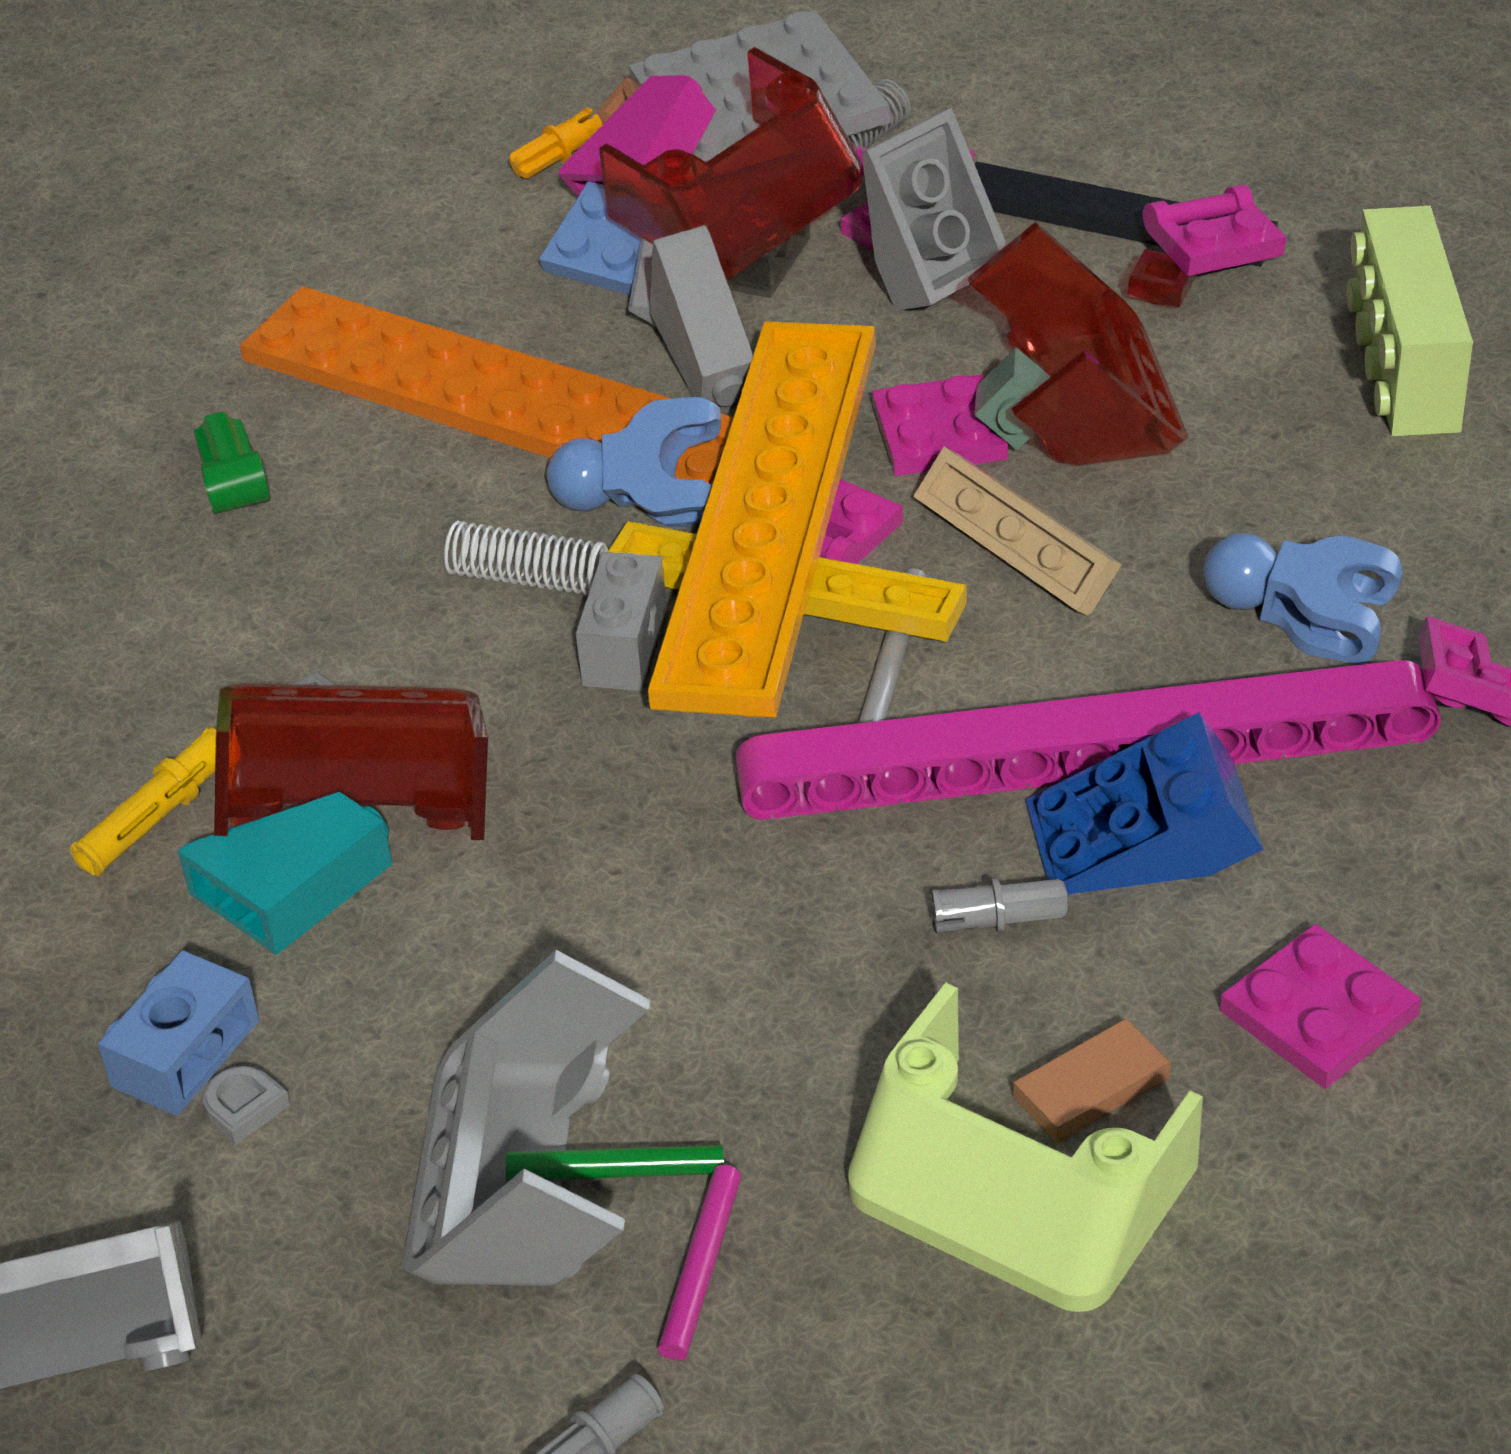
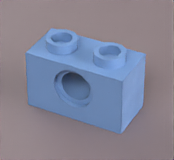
(178, 1032)

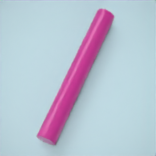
(699, 1263)

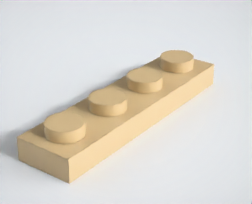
(1017, 531)

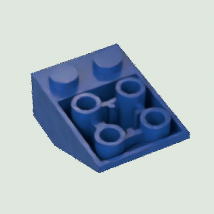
(1147, 814)

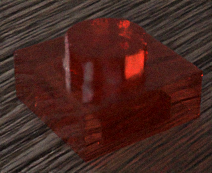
(1159, 280)

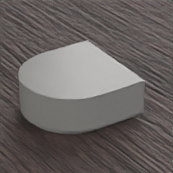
(242, 1101)

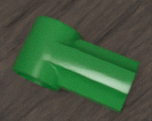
(228, 466)

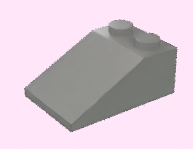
(928, 212)

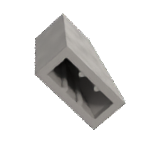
(699, 316)

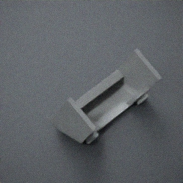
(513, 1090)
(98, 1305)

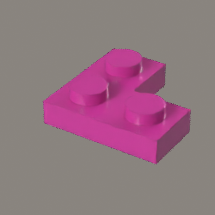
(1461, 671)

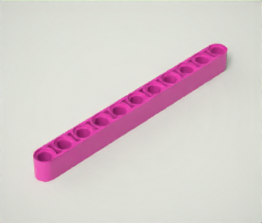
(1059, 738)

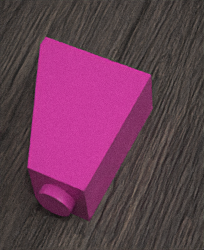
(654, 119)

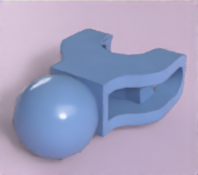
(640, 463)
(1308, 589)

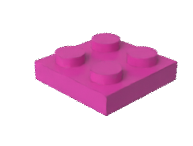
(931, 415)
(1320, 1005)

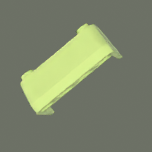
(1002, 1198)

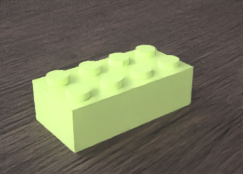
(1410, 321)

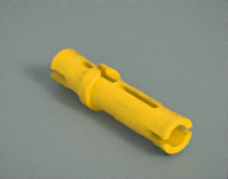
(173, 783)

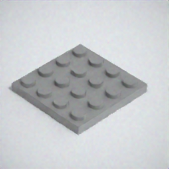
(798, 41)

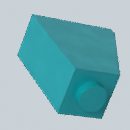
(288, 867)

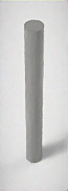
(886, 672)

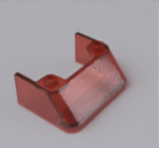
(754, 188)
(1105, 379)
(354, 740)

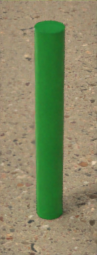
(616, 1162)

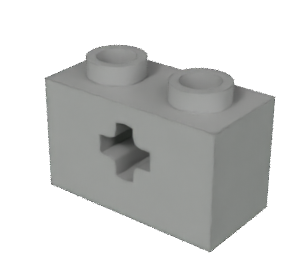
(621, 621)

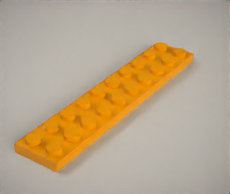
(764, 523)

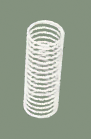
(518, 555)

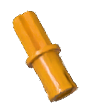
(554, 144)

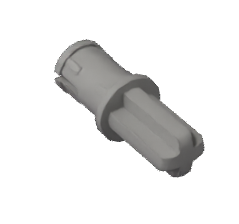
(998, 904)
(610, 1421)

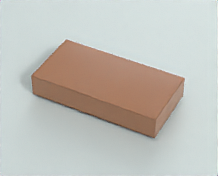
(1091, 1080)

